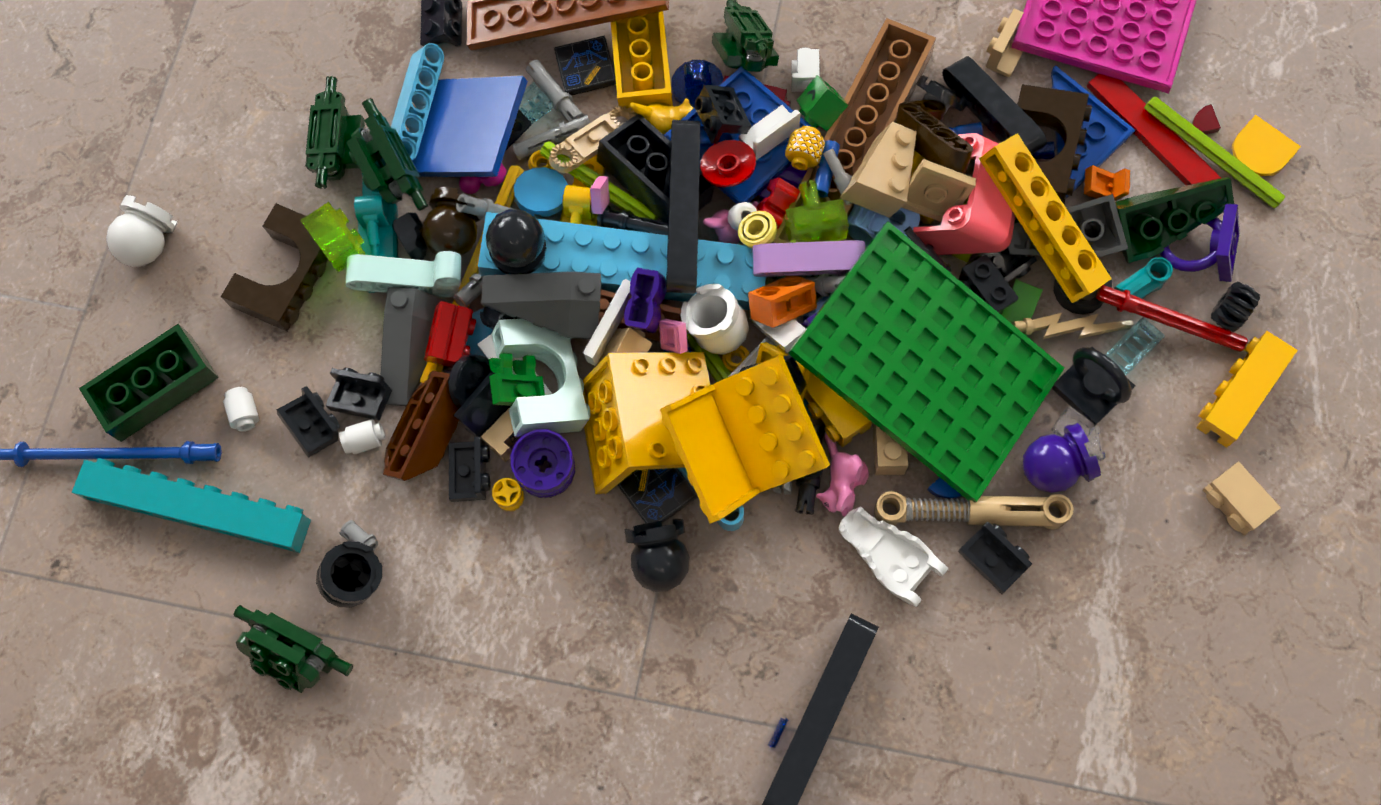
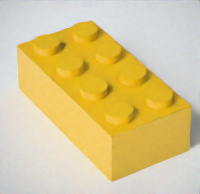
(641, 60)

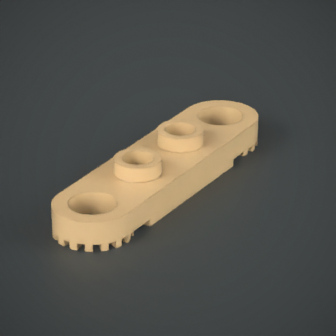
(584, 143)

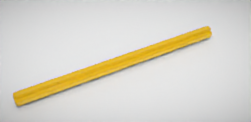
(504, 198)

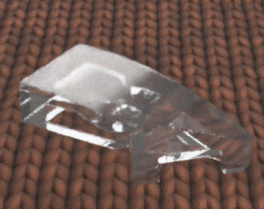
(1071, 417)

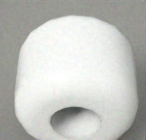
(738, 212)

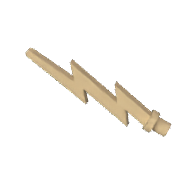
(1054, 328)

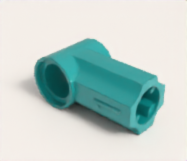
(1143, 282)

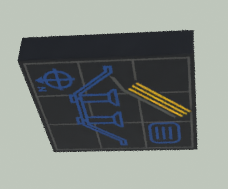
(585, 65)
(657, 493)

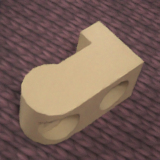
(501, 437)

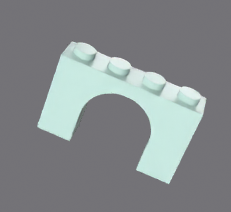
(561, 411)

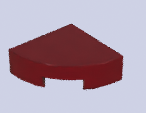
(1206, 120)

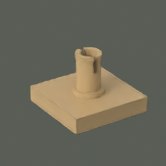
(937, 189)

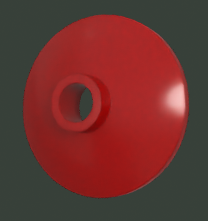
(726, 155)

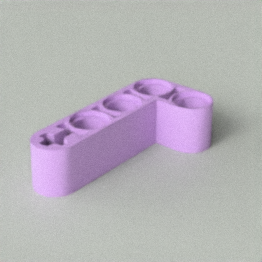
(806, 258)

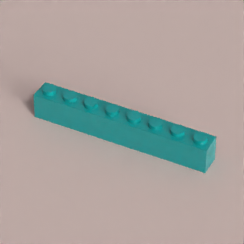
(191, 505)

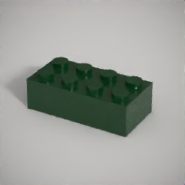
(148, 383)

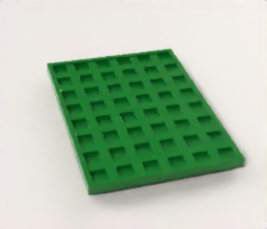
(927, 361)

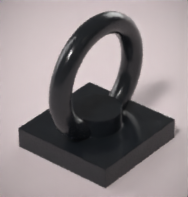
(1093, 384)

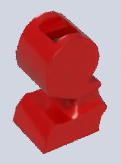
(779, 200)

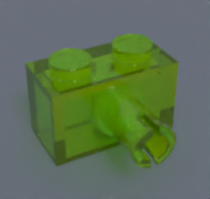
(815, 219)
(332, 235)

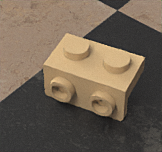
(1003, 57)

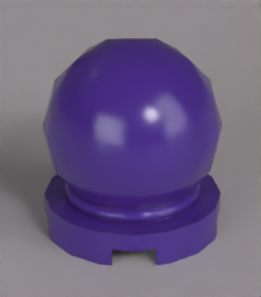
(1057, 461)

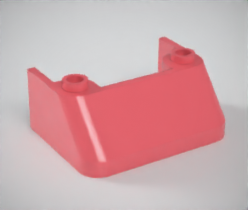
(982, 223)

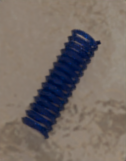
(778, 735)

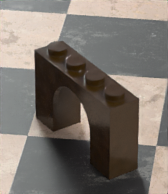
(1065, 114)
(280, 302)

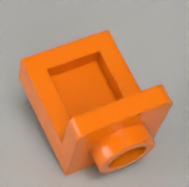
(1102, 183)

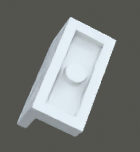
(771, 130)

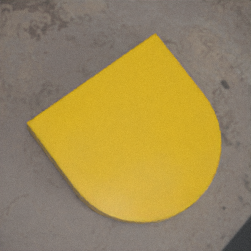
(1263, 147)

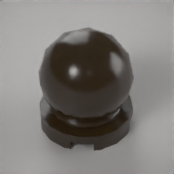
(445, 226)

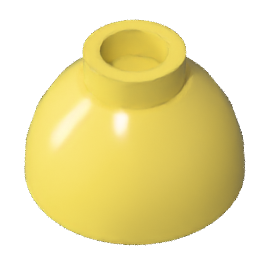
(757, 229)

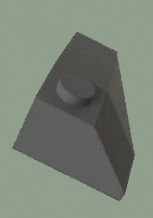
(1095, 219)

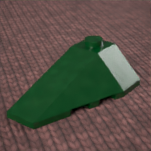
(1167, 215)

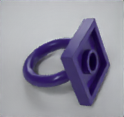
(1222, 247)

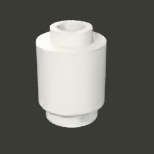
(240, 409)
(362, 437)

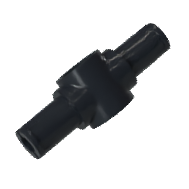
(809, 485)

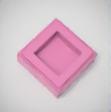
(599, 195)
(673, 336)

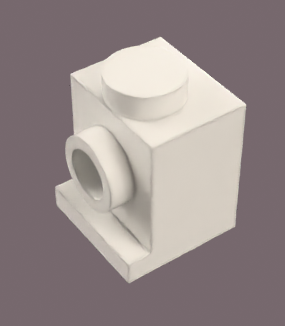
(804, 68)

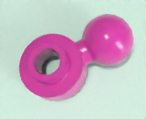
(472, 184)

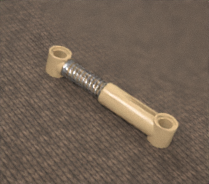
(994, 509)

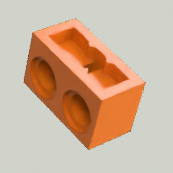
(782, 300)

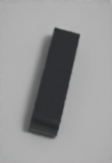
(992, 104)

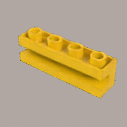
(1246, 388)
(837, 414)

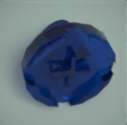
(691, 78)

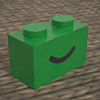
(821, 104)

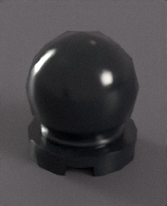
(516, 242)
(659, 556)
(349, 574)

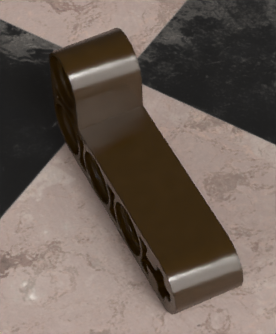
(933, 138)

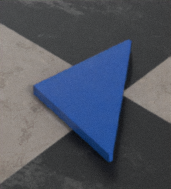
(1104, 130)

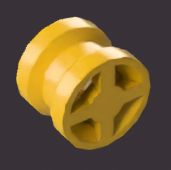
(505, 488)

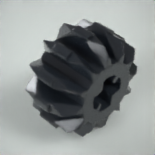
(1235, 306)

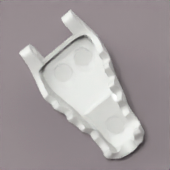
(893, 555)

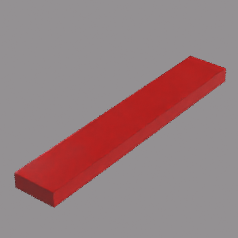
(1151, 132)

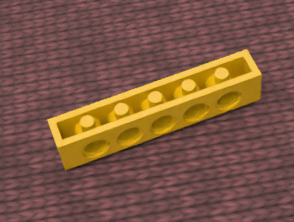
(1044, 218)

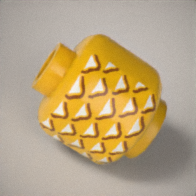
(805, 147)

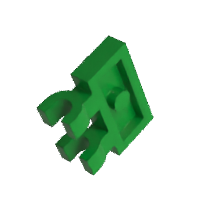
(509, 386)

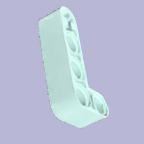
(378, 273)

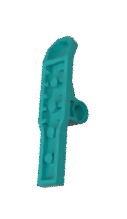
(375, 224)

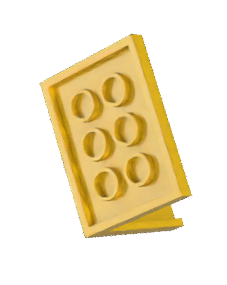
(625, 411)
(744, 437)

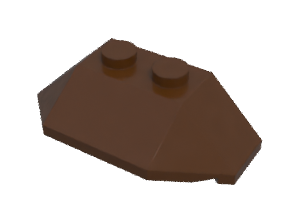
(422, 430)

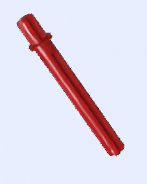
(1136, 305)

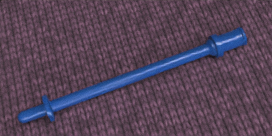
(188, 452)

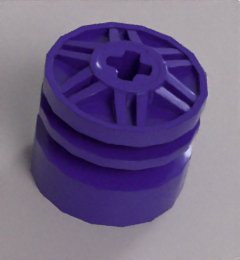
(532, 451)

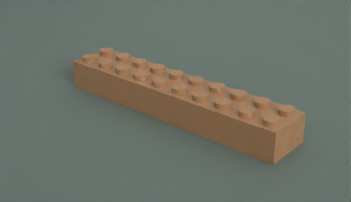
(873, 100)

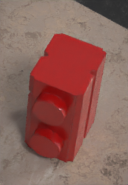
(449, 334)

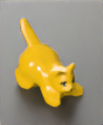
(662, 115)

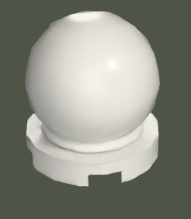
(138, 234)
(715, 319)

